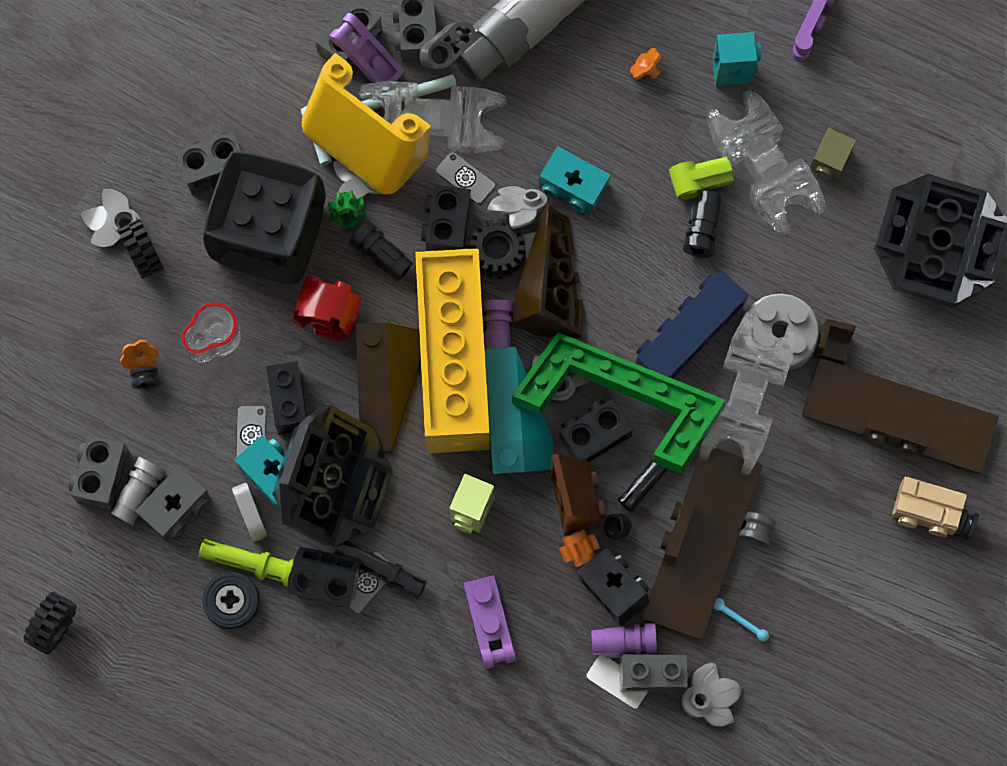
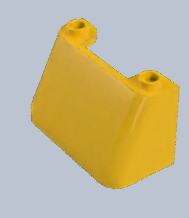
(360, 138)

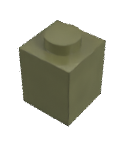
(832, 155)

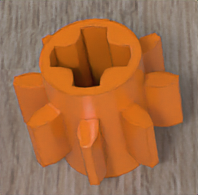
(579, 547)

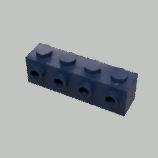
(693, 327)

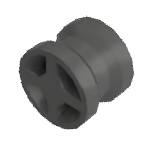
(757, 529)

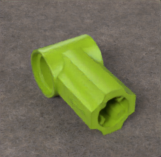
(692, 178)

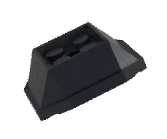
(962, 218)
(332, 477)

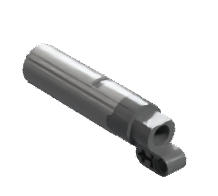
(497, 37)

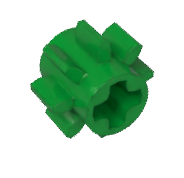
(347, 210)

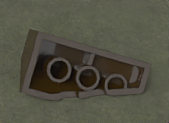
(547, 289)
(386, 371)

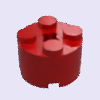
(327, 308)

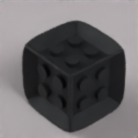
(264, 217)

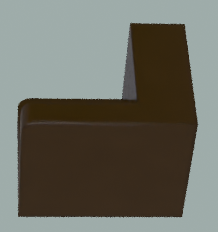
(834, 341)

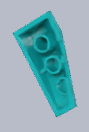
(517, 436)

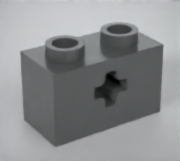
(178, 488)

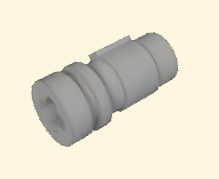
(137, 490)

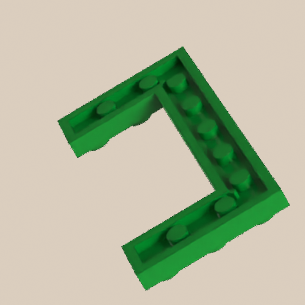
(695, 408)

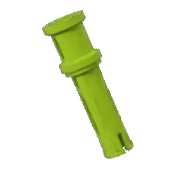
(261, 564)

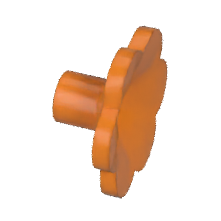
(646, 65)
(139, 355)

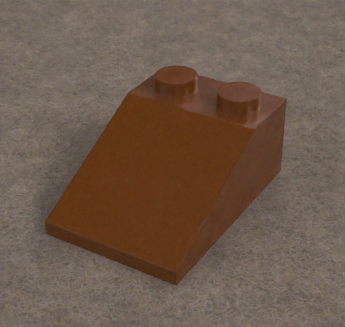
(575, 494)

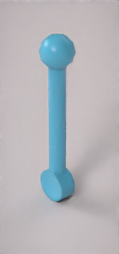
(762, 635)

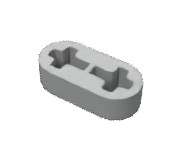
(249, 512)

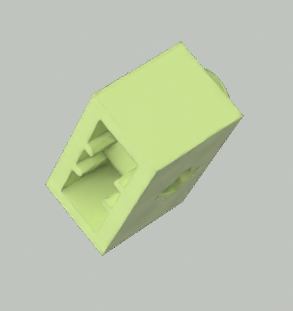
(471, 504)

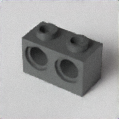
(414, 26)
(326, 47)
(208, 153)
(108, 472)
(653, 673)

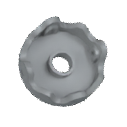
(788, 311)

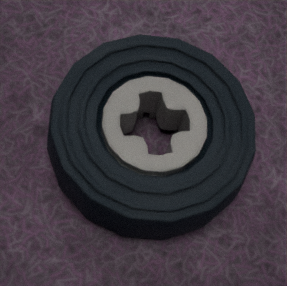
(242, 612)

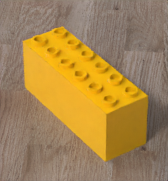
(452, 351)

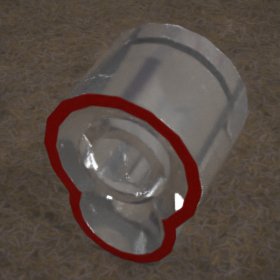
(211, 332)

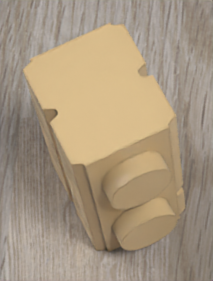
(928, 506)

